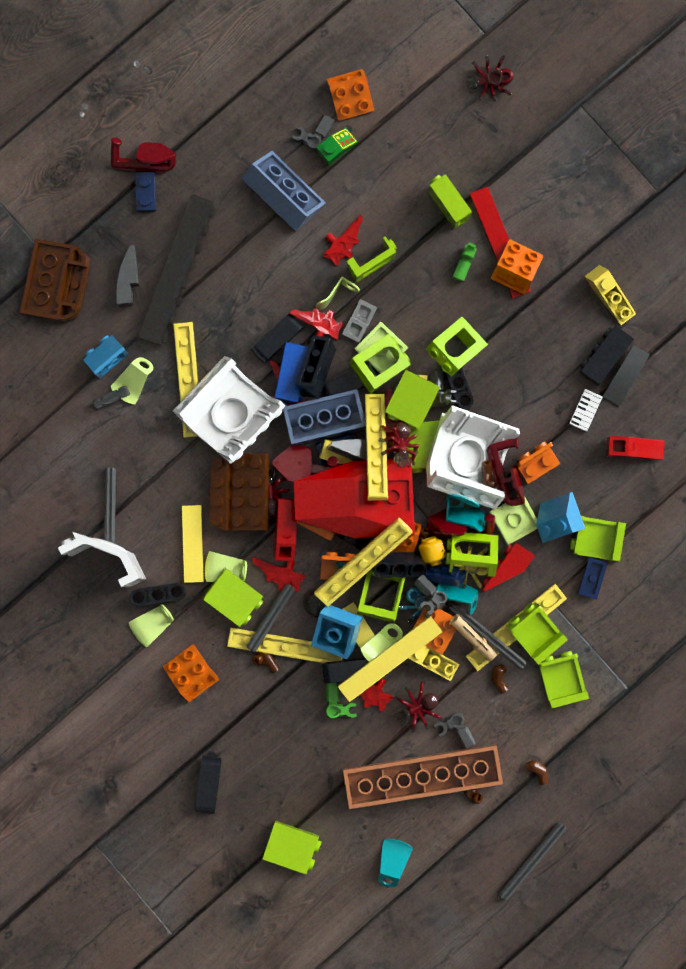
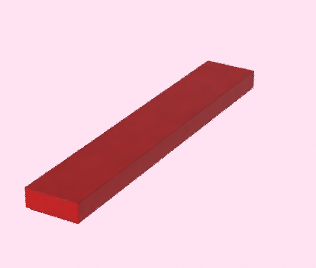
(492, 226)

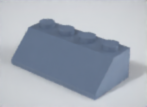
(283, 190)
(324, 418)

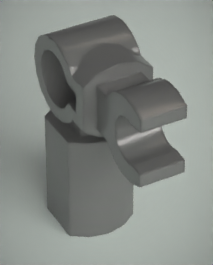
(321, 131)
(442, 398)
(437, 598)
(457, 721)

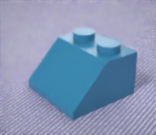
(105, 356)
(558, 517)

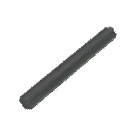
(491, 639)
(532, 861)

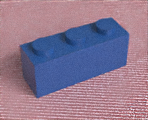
(289, 371)

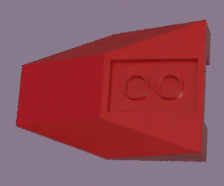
(340, 503)

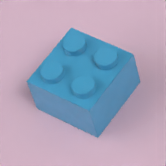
(336, 631)

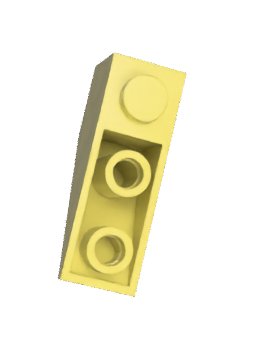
(610, 294)
(435, 662)

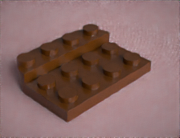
(55, 281)
(240, 493)

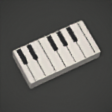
(585, 410)

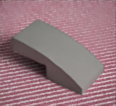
(359, 320)

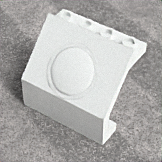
(228, 410)
(458, 455)
(74, 546)

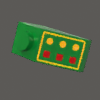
(336, 146)

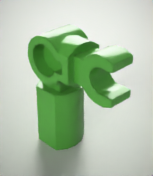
(464, 265)
(336, 710)

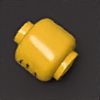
(432, 551)

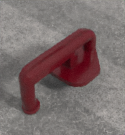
(148, 158)
(296, 463)
(499, 474)
(442, 529)

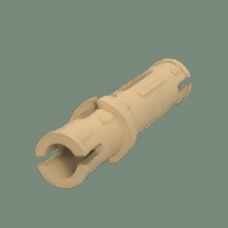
(479, 643)

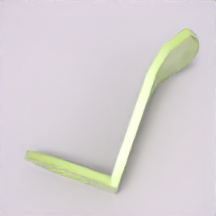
(343, 281)
(134, 378)
(217, 562)
(151, 624)
(380, 642)

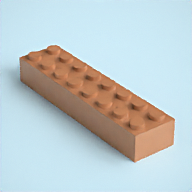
(422, 776)

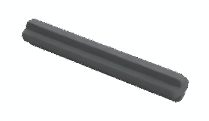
(110, 502)
(270, 617)

